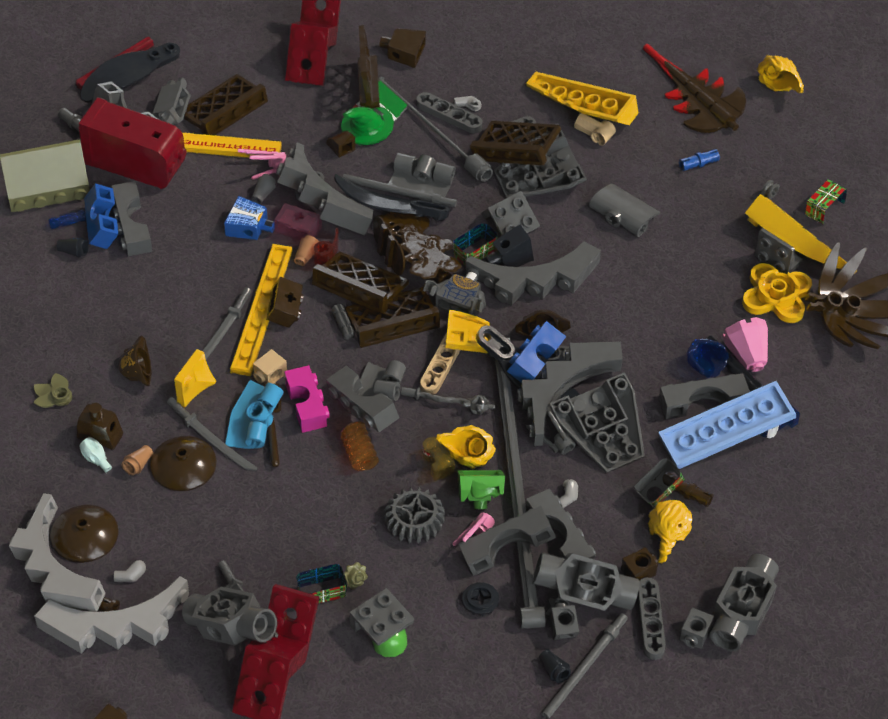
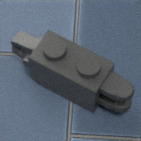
(172, 102)

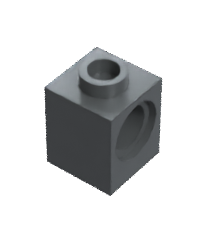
(700, 621)
(564, 631)

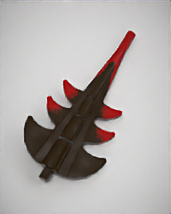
(714, 110)

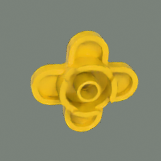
(777, 293)

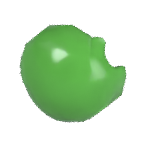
(393, 646)

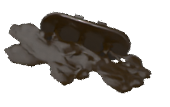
(425, 248)

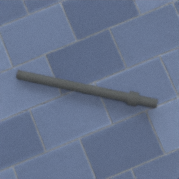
(435, 198)
(609, 634)

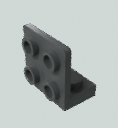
(511, 213)
(776, 252)
(381, 617)

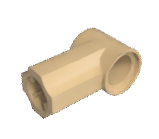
(599, 131)

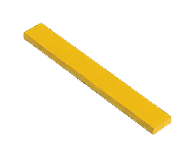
(256, 322)

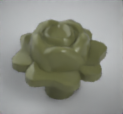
(355, 575)

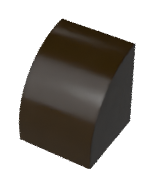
(342, 143)

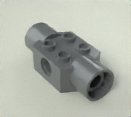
(586, 581)
(744, 602)
(229, 616)

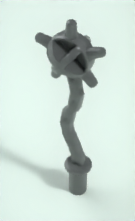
(477, 404)

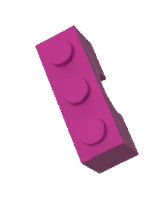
(303, 384)

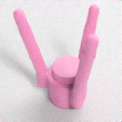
(273, 158)
(480, 525)

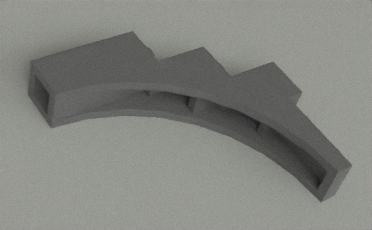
(313, 190)
(538, 280)
(580, 363)

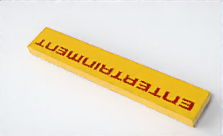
(227, 145)

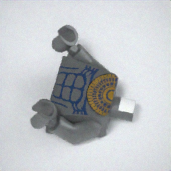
(458, 293)

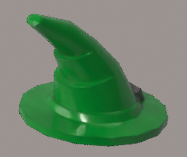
(368, 124)

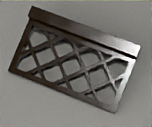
(368, 74)
(228, 112)
(515, 151)
(356, 289)
(394, 325)

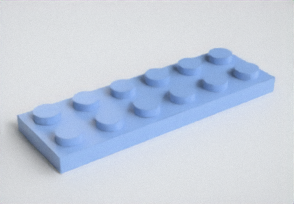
(727, 425)

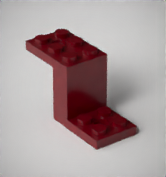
(311, 40)
(272, 663)

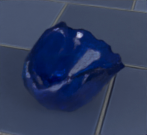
(707, 357)

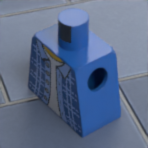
(247, 220)

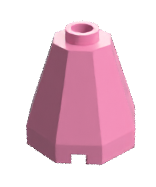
(748, 343)

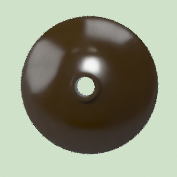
(184, 471)
(84, 542)

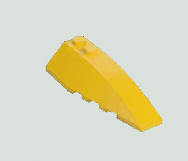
(586, 98)
(779, 223)

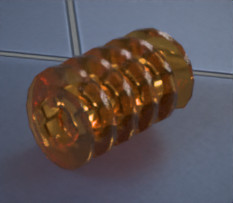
(359, 446)

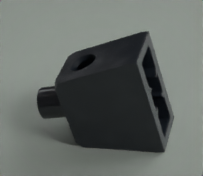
(512, 249)

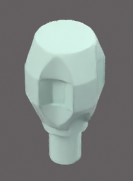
(94, 453)

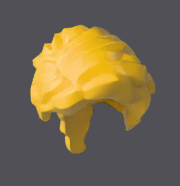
(779, 74)
(468, 445)
(671, 523)

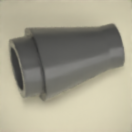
(263, 188)

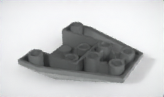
(557, 174)
(604, 422)

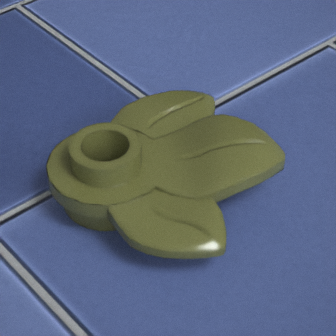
(50, 394)

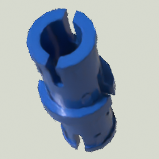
(699, 159)

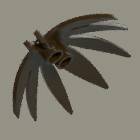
(846, 307)

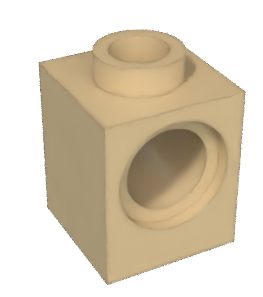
(269, 368)

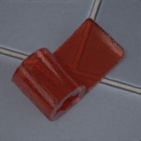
(325, 251)

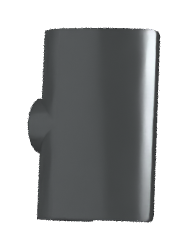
(422, 174)
(623, 209)
(383, 380)

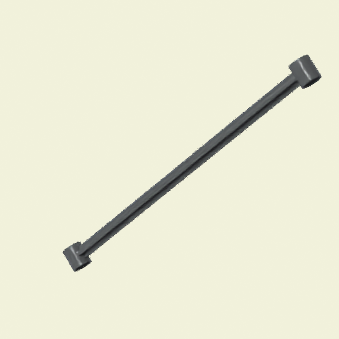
(531, 614)

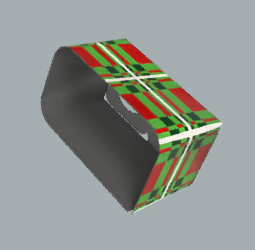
(658, 472)

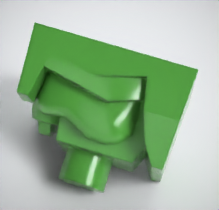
(480, 486)

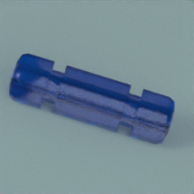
(67, 219)

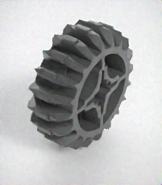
(426, 521)

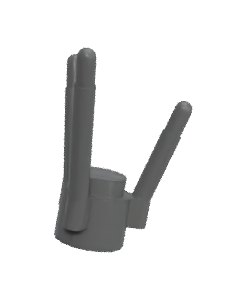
(563, 441)

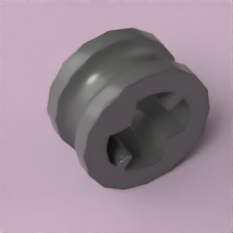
(770, 189)

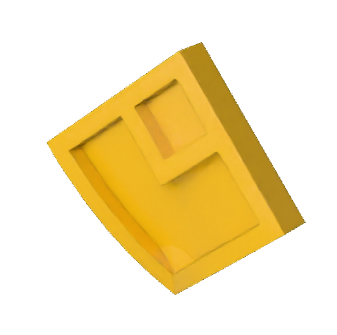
(463, 330)
(193, 378)

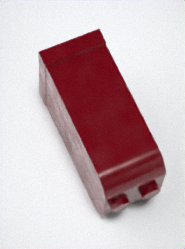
(131, 144)

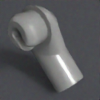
(469, 101)
(571, 492)
(132, 574)

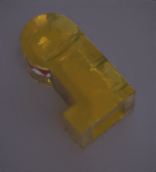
(441, 461)

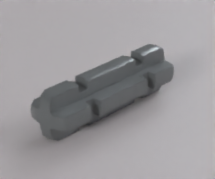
(343, 321)

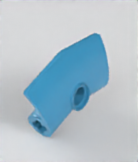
(252, 415)

